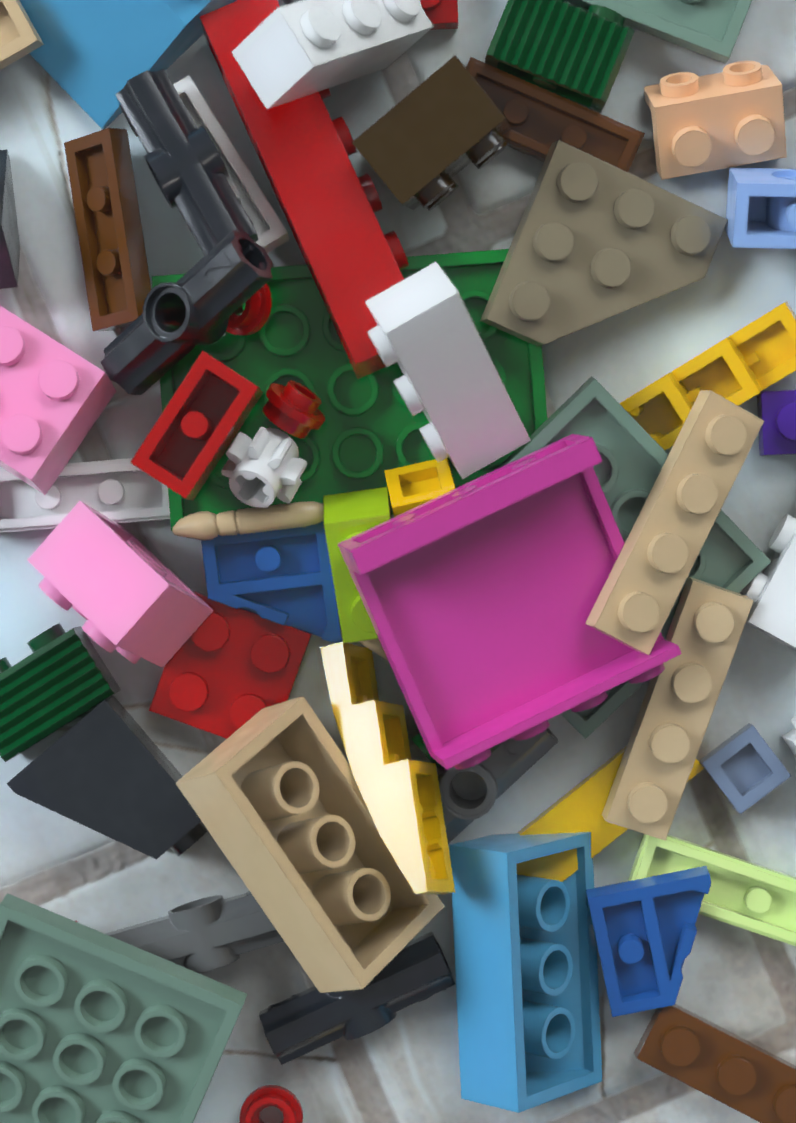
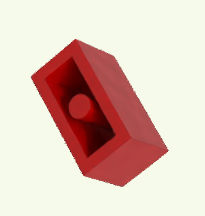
(197, 426)

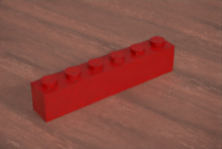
(315, 188)

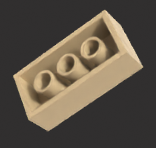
(307, 846)

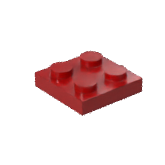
(230, 670)

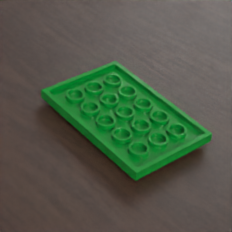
(365, 417)

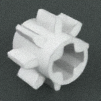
(264, 467)

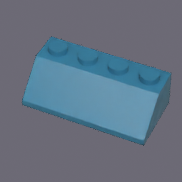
(524, 972)

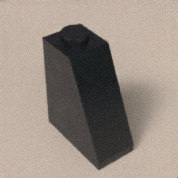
(113, 783)

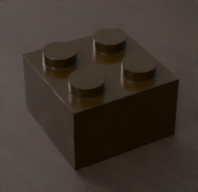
(434, 136)

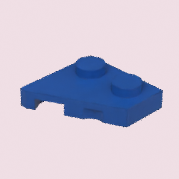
(277, 576)
(645, 935)

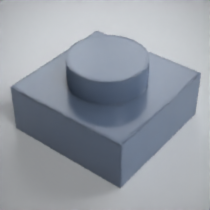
(744, 768)

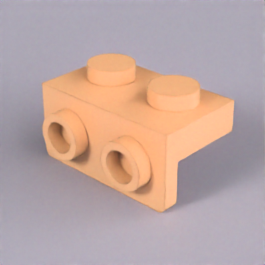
(716, 119)

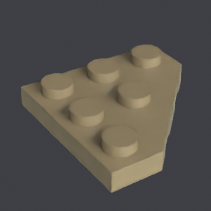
(595, 248)

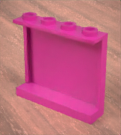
(491, 602)

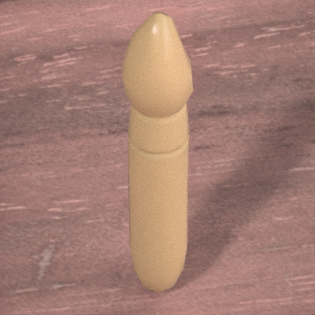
(208, 525)

